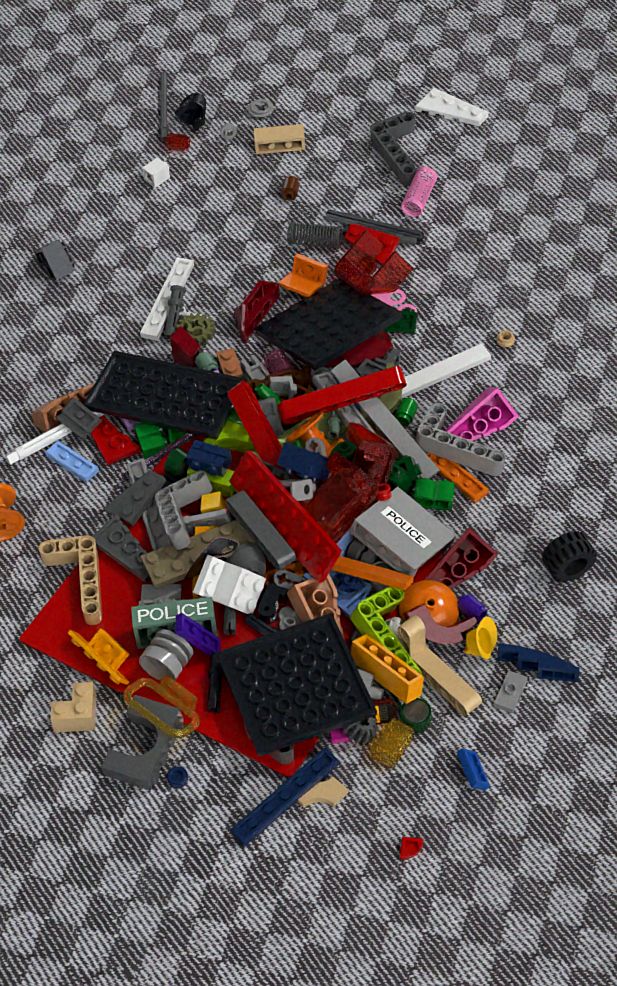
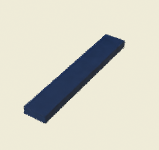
(284, 797)

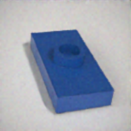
(473, 769)

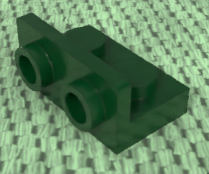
(406, 325)

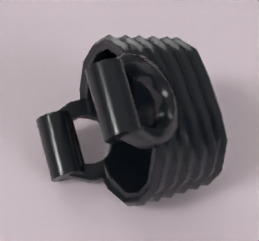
(191, 110)

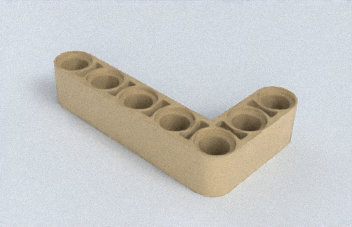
(81, 550)
(434, 670)

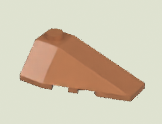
(45, 415)
(315, 599)

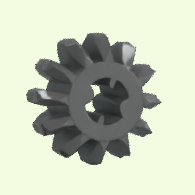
(362, 731)

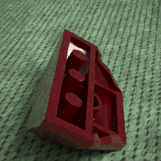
(255, 307)
(372, 348)

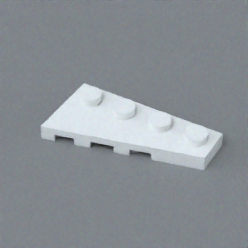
(451, 107)

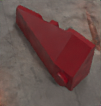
(463, 560)

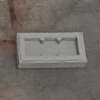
(510, 691)

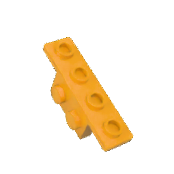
(105, 651)

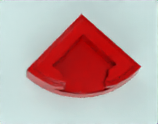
(410, 847)

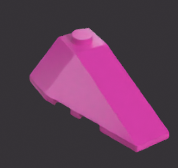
(484, 416)

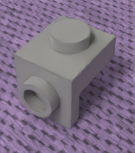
(283, 386)

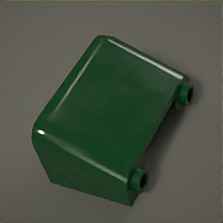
(397, 476)

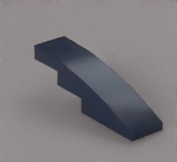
(546, 665)

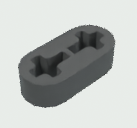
(289, 576)

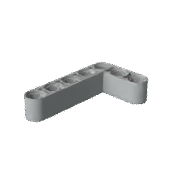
(456, 448)
(176, 496)

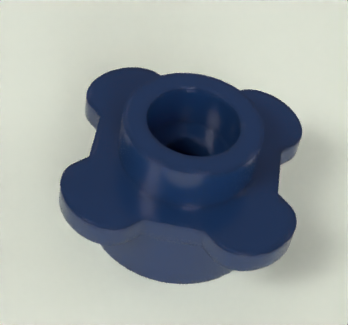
(349, 587)

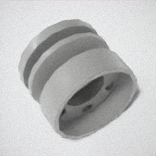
(166, 655)

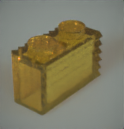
(392, 743)

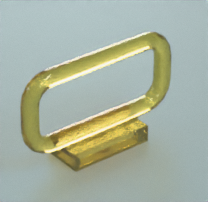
(172, 693)

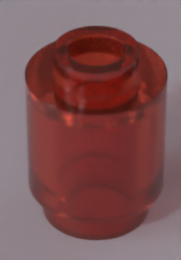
(178, 142)

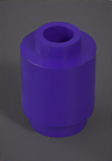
(472, 607)

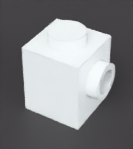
(156, 172)

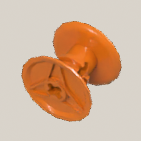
(309, 430)
(10, 520)

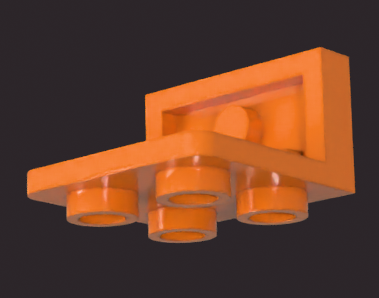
(305, 277)

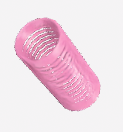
(420, 189)

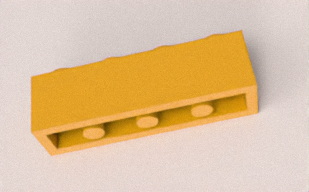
(387, 668)

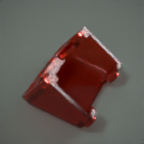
(372, 454)
(341, 497)

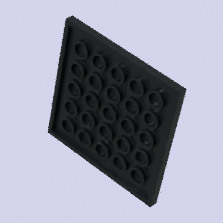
(327, 324)
(295, 684)

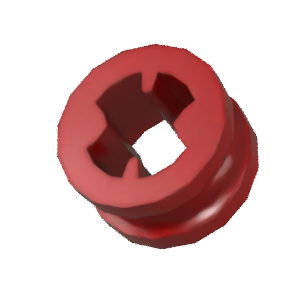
(384, 492)

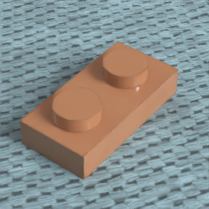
(229, 363)

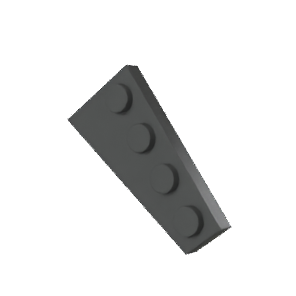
(122, 547)

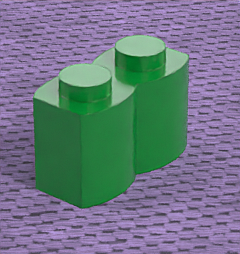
(150, 438)
(434, 494)

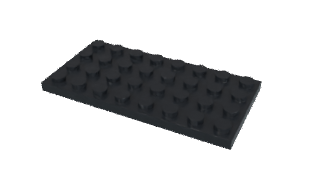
(163, 394)

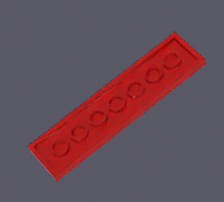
(296, 526)

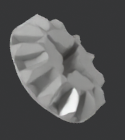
(260, 104)

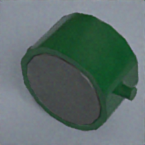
(177, 464)
(416, 715)

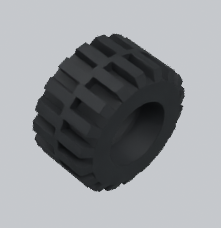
(569, 556)

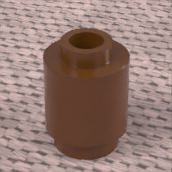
(290, 188)

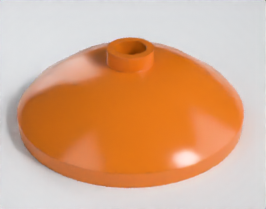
(445, 607)

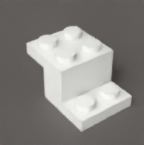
(229, 585)

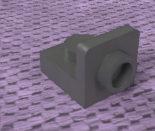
(393, 357)

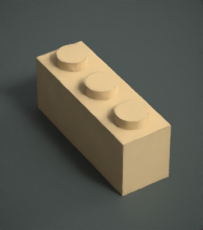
(279, 139)

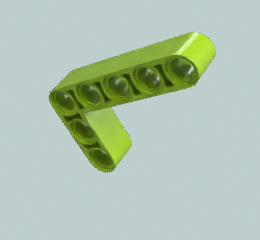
(369, 621)

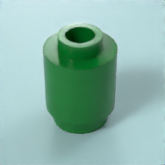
(406, 411)

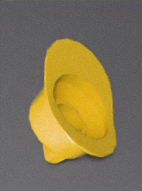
(482, 639)

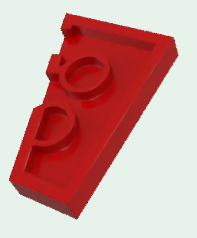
(389, 241)
(112, 443)

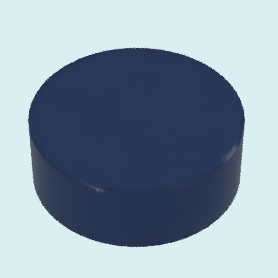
(177, 777)

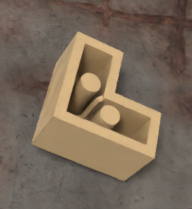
(78, 713)

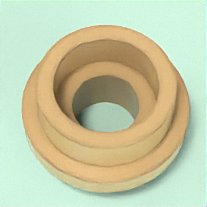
(505, 338)

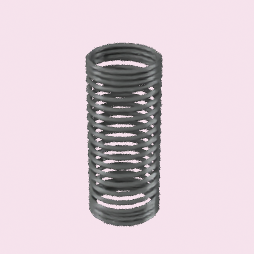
(327, 234)

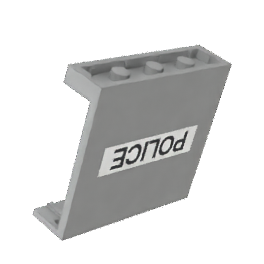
(401, 532)

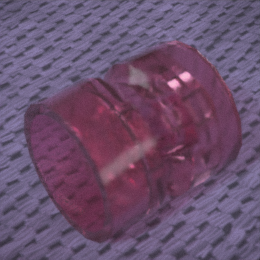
(277, 362)

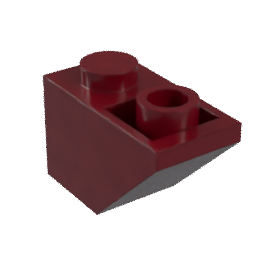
(184, 347)

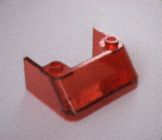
(359, 264)

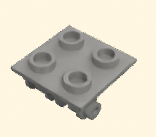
(166, 594)

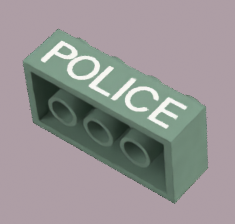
(154, 617)

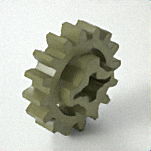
(196, 328)

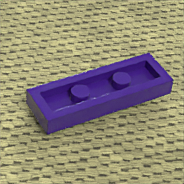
(196, 634)

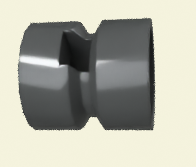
(362, 553)

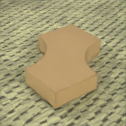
(327, 792)

